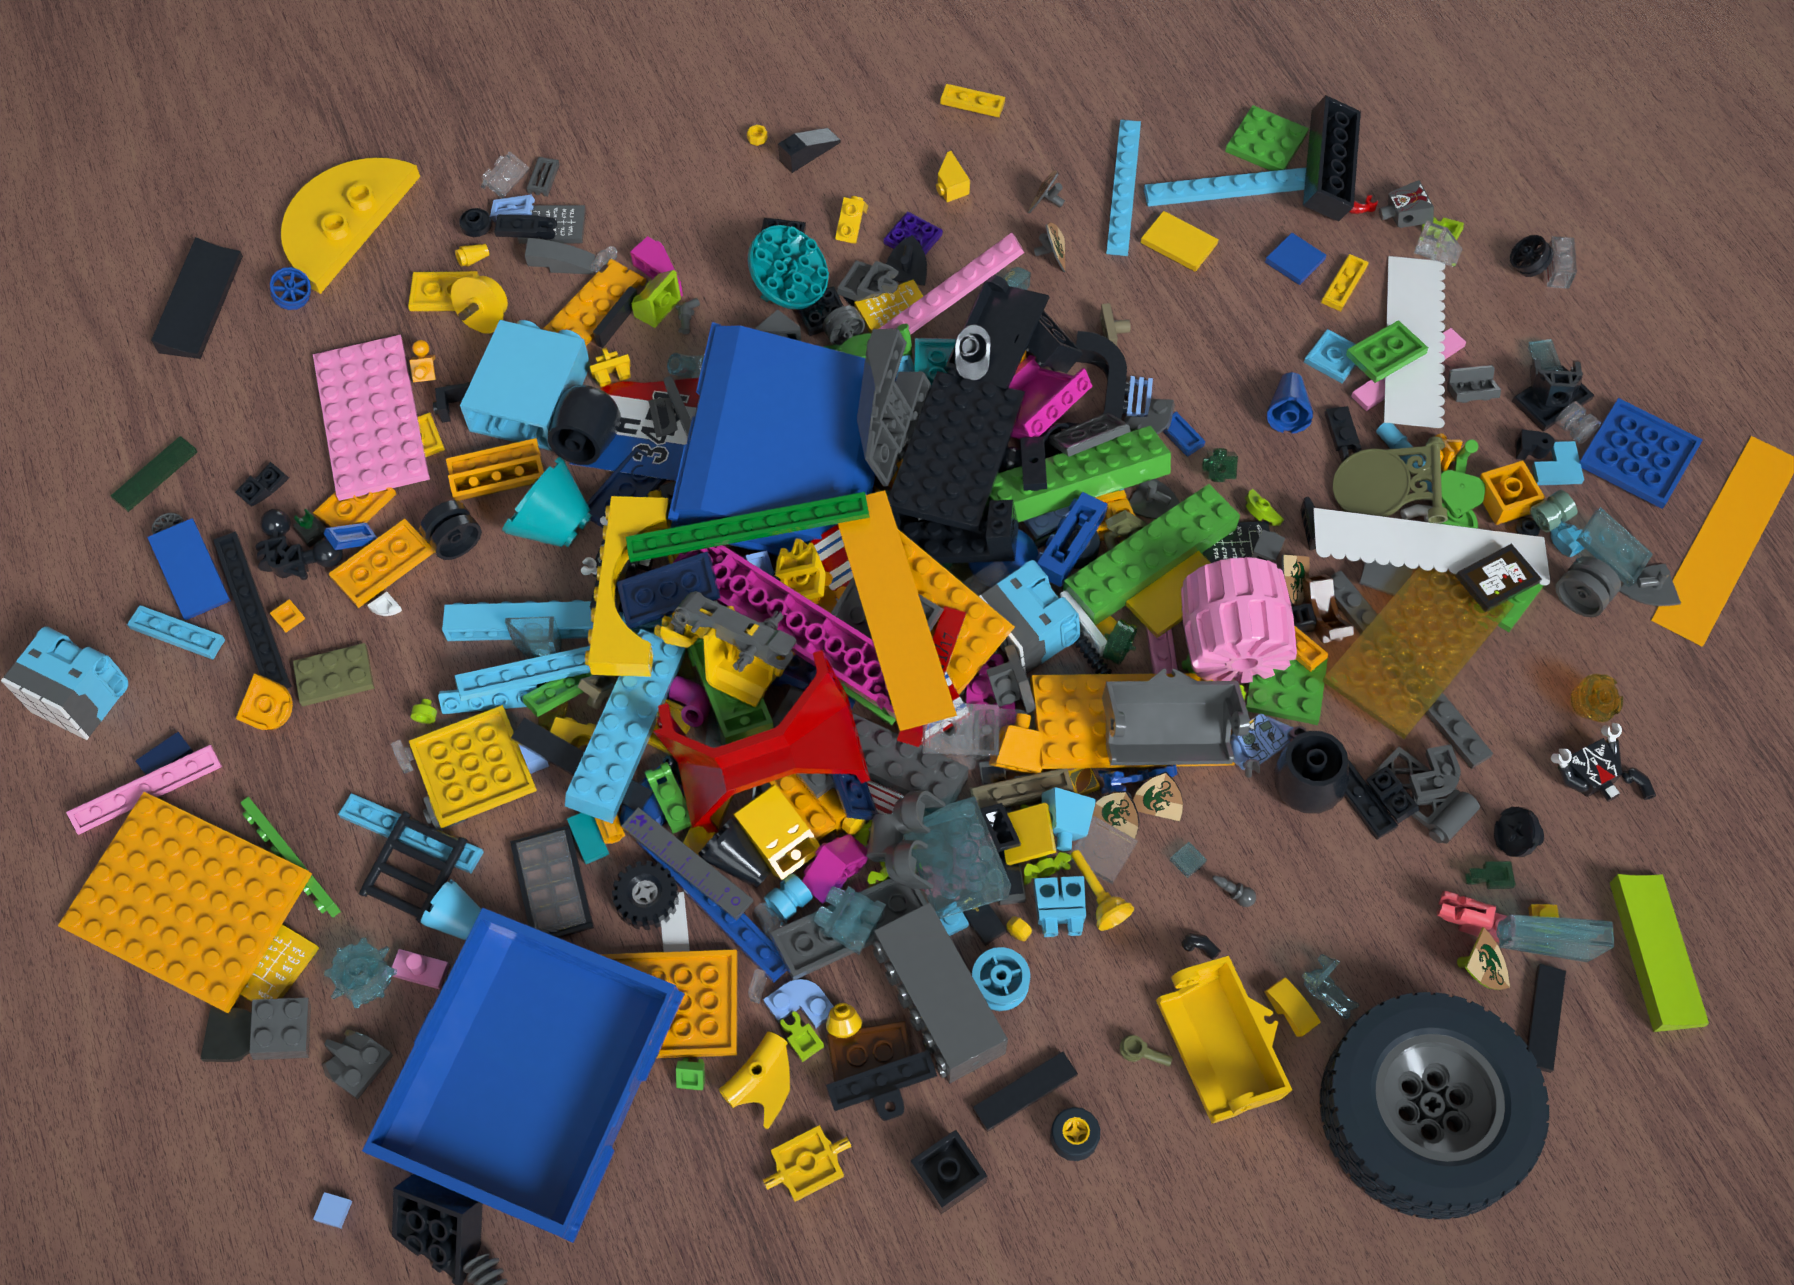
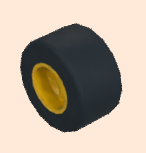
(1075, 1123)

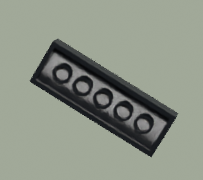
(196, 300)

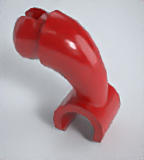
(1367, 206)

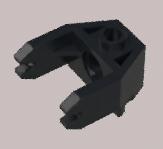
(1547, 386)

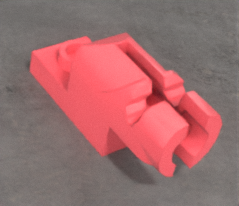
(1469, 914)

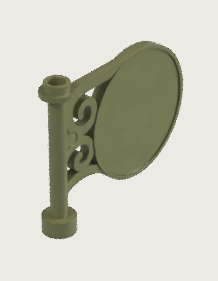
(1381, 482)

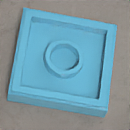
(1330, 356)

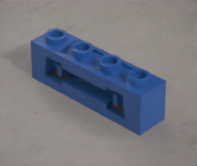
(1087, 509)

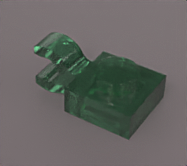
(1495, 874)

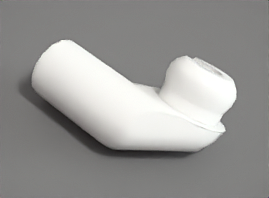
(1414, 511)

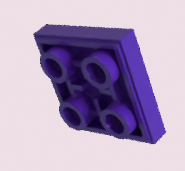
(910, 224)

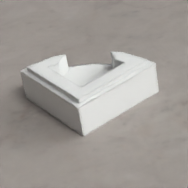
(384, 605)

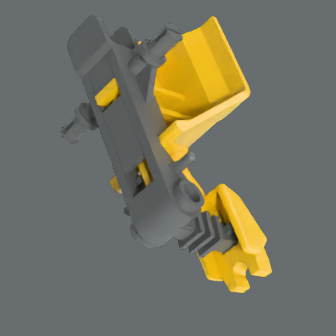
(738, 651)

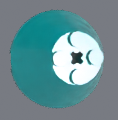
(550, 509)

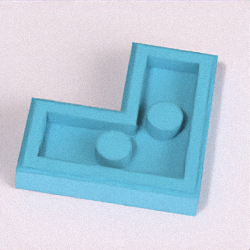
(1564, 467)

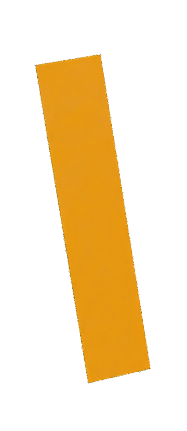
(1727, 540)
(896, 617)

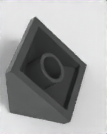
(780, 325)

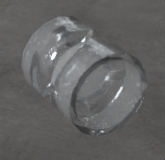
(1575, 415)

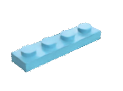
(176, 632)

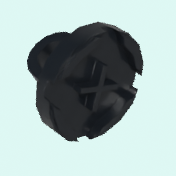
(1518, 832)

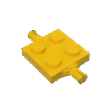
(807, 1163)

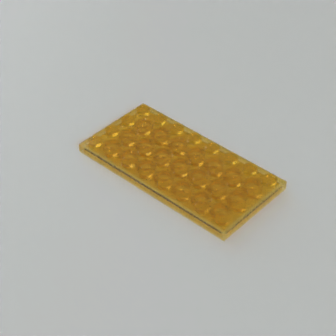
(1414, 649)

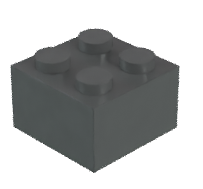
(280, 1028)

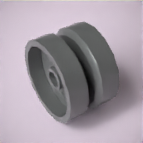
(1588, 586)

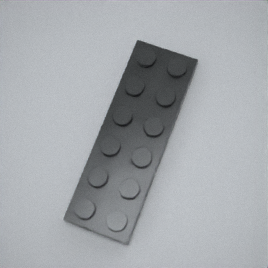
(806, 947)

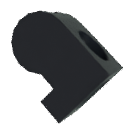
(1533, 443)

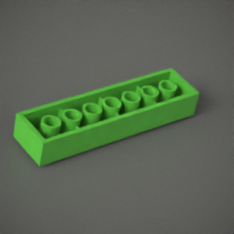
(1095, 471)
(1151, 553)

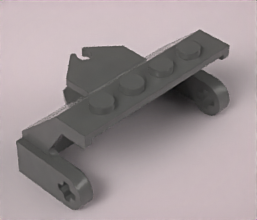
(1173, 720)

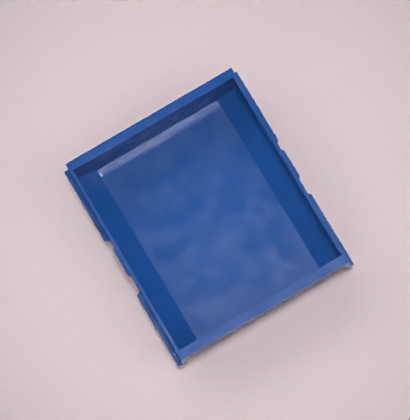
(770, 432)
(525, 1073)

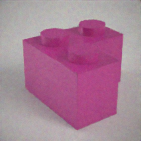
(834, 865)

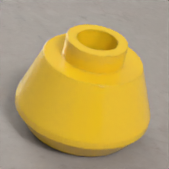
(843, 1021)

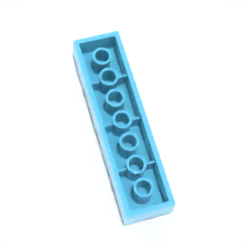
(623, 734)

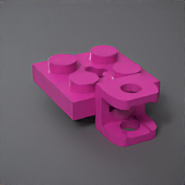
(980, 687)

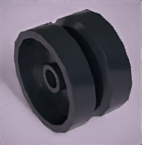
(450, 530)

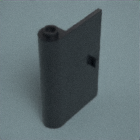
(1010, 321)

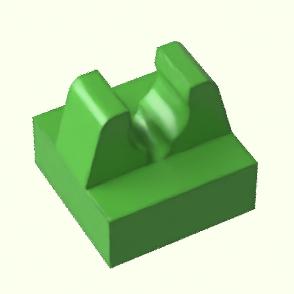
(690, 1074)

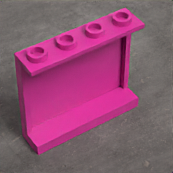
(1046, 396)

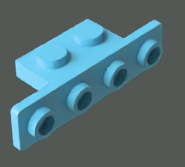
(451, 702)

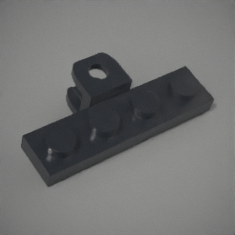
(882, 1084)

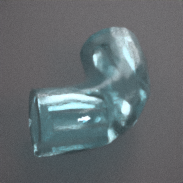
(685, 365)

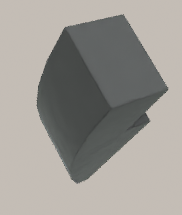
(558, 257)

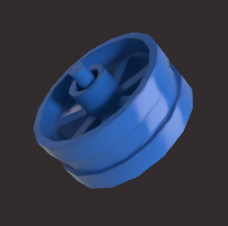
(290, 288)

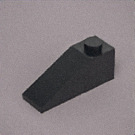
(805, 146)

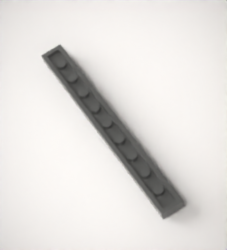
(1442, 712)

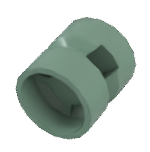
(1555, 510)

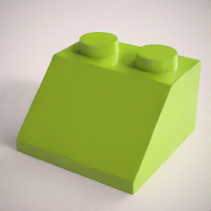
(657, 298)

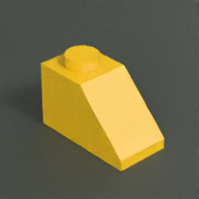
(952, 179)

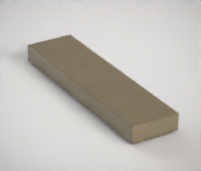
(1021, 789)

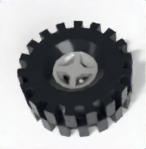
(639, 885)

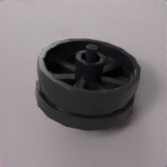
(1528, 252)

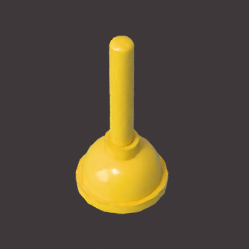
(1110, 910)

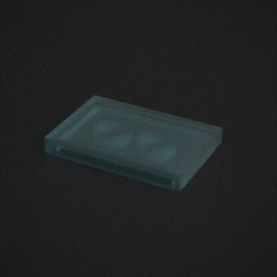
(1614, 546)

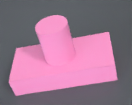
(420, 969)

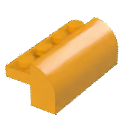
(495, 469)
(819, 814)

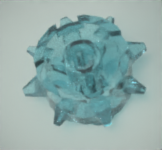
(374, 976)

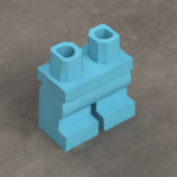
(1060, 908)

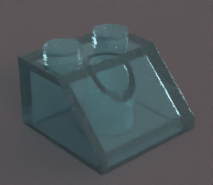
(535, 635)

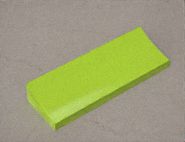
(1658, 952)

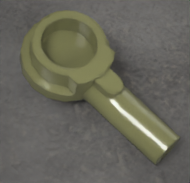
(1134, 1048)

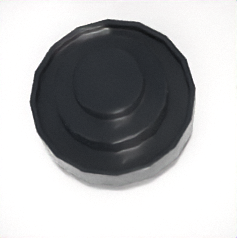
(475, 222)

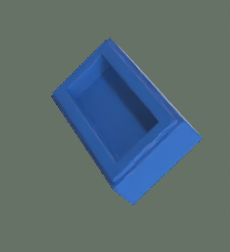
(1184, 435)
(350, 536)

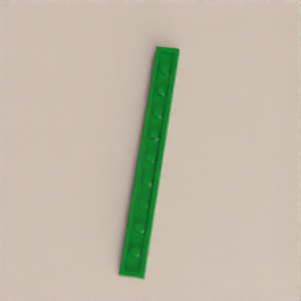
(747, 527)

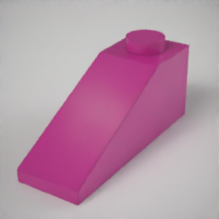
(652, 259)

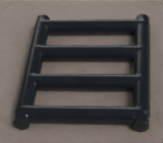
(393, 843)

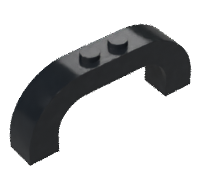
(1110, 359)

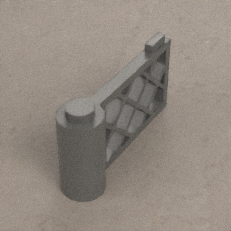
(1452, 812)

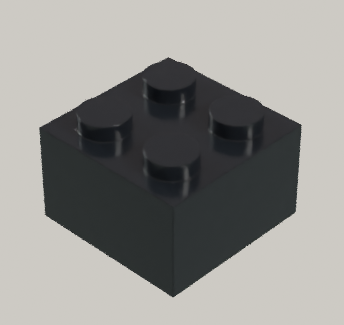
(948, 1171)

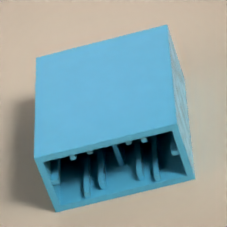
(523, 381)

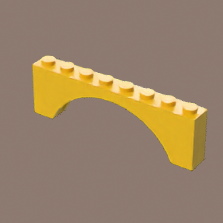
(613, 645)

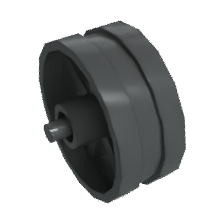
(843, 324)

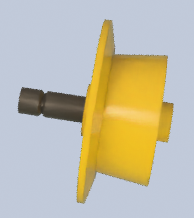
(479, 302)

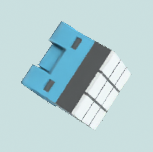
(1040, 617)
(66, 682)

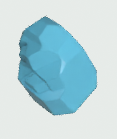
(1565, 538)

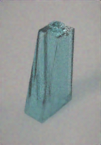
(1556, 937)

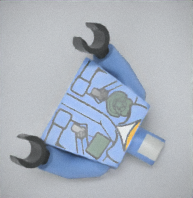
(1263, 741)

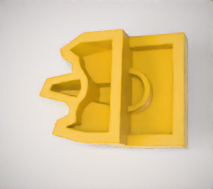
(802, 569)

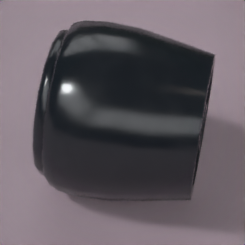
(581, 415)
(1312, 772)

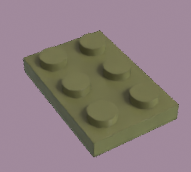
(333, 674)

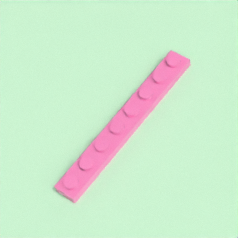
(958, 284)

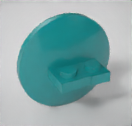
(787, 267)

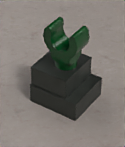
(309, 528)

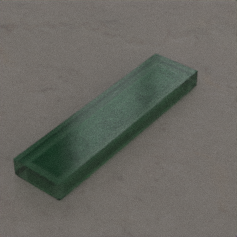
(154, 474)

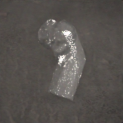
(603, 257)

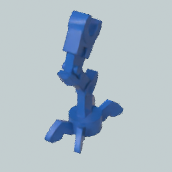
(1113, 780)

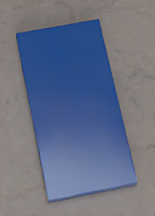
(189, 569)

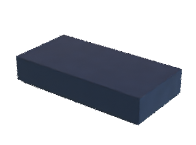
(164, 754)

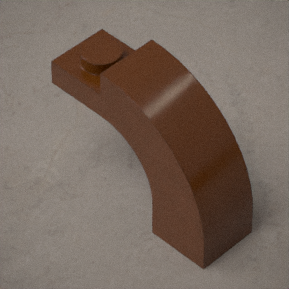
(1320, 593)

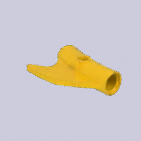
(767, 1088)

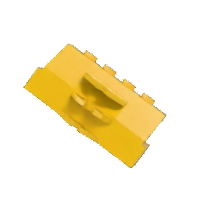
(1223, 1040)

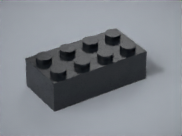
(1053, 346)

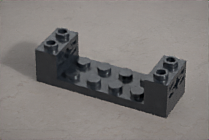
(948, 544)

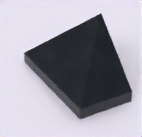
(1000, 827)

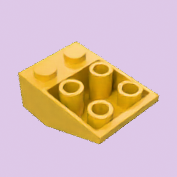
(777, 832)

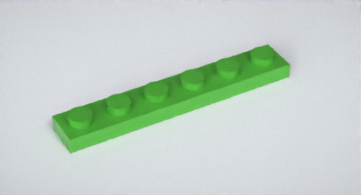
(281, 849)

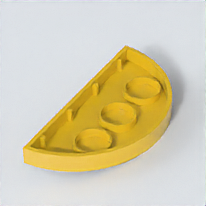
(340, 212)

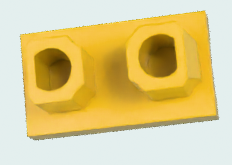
(608, 364)

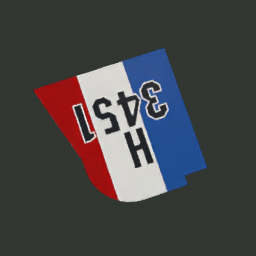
(638, 429)

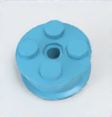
(1003, 963)

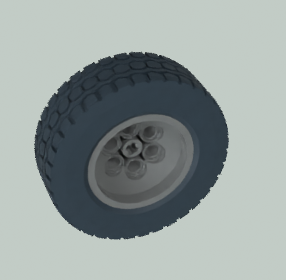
(1470, 1057)

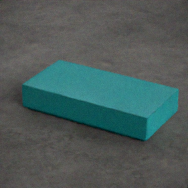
(588, 837)

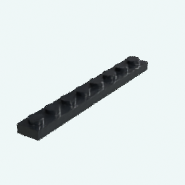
(251, 609)

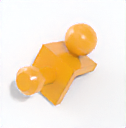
(422, 365)
(1449, 452)

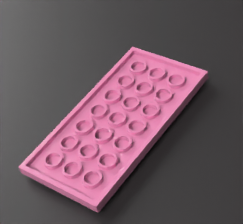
(370, 417)

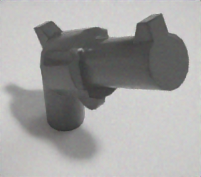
(685, 314)

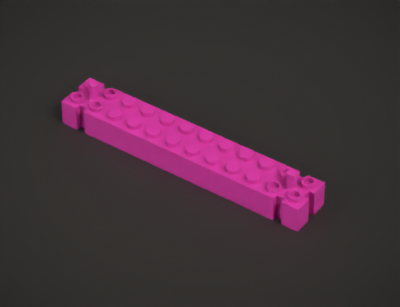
(814, 628)

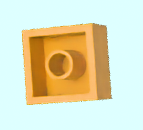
(1510, 492)

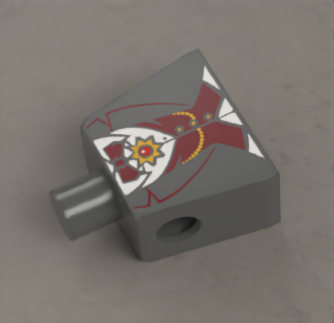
(1408, 206)

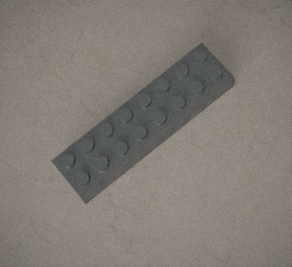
(896, 762)

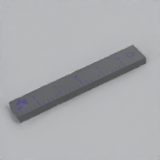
(687, 864)

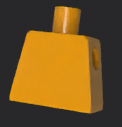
(1019, 747)

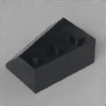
(437, 1224)

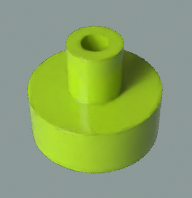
(424, 712)

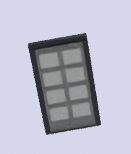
(552, 883)

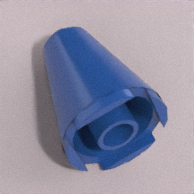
(1290, 405)

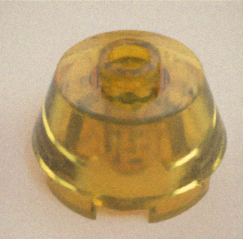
(1596, 698)

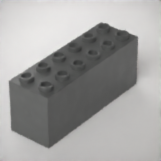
(939, 993)

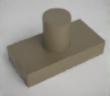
(1110, 327)
(598, 688)

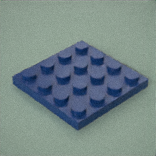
(1640, 453)

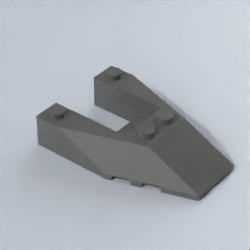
(886, 406)

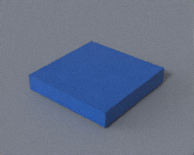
(1295, 258)

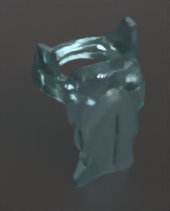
(1324, 988)

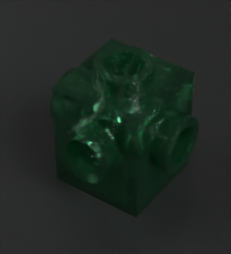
(1228, 465)

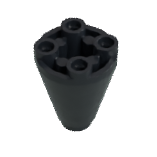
(735, 854)

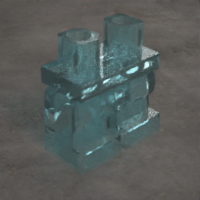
(852, 918)

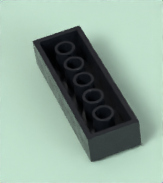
(1332, 158)

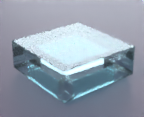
(1188, 859)

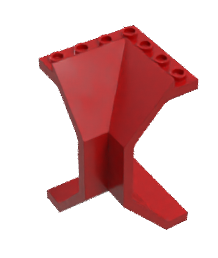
(811, 739)

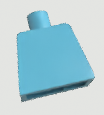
(1069, 815)

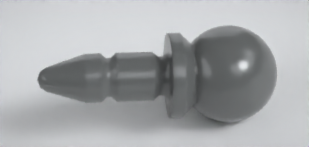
(1244, 895)

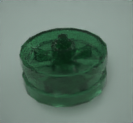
(1120, 642)

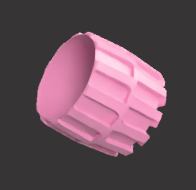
(1238, 620)

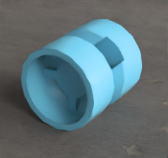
(788, 897)

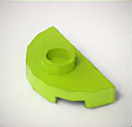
(1261, 508)

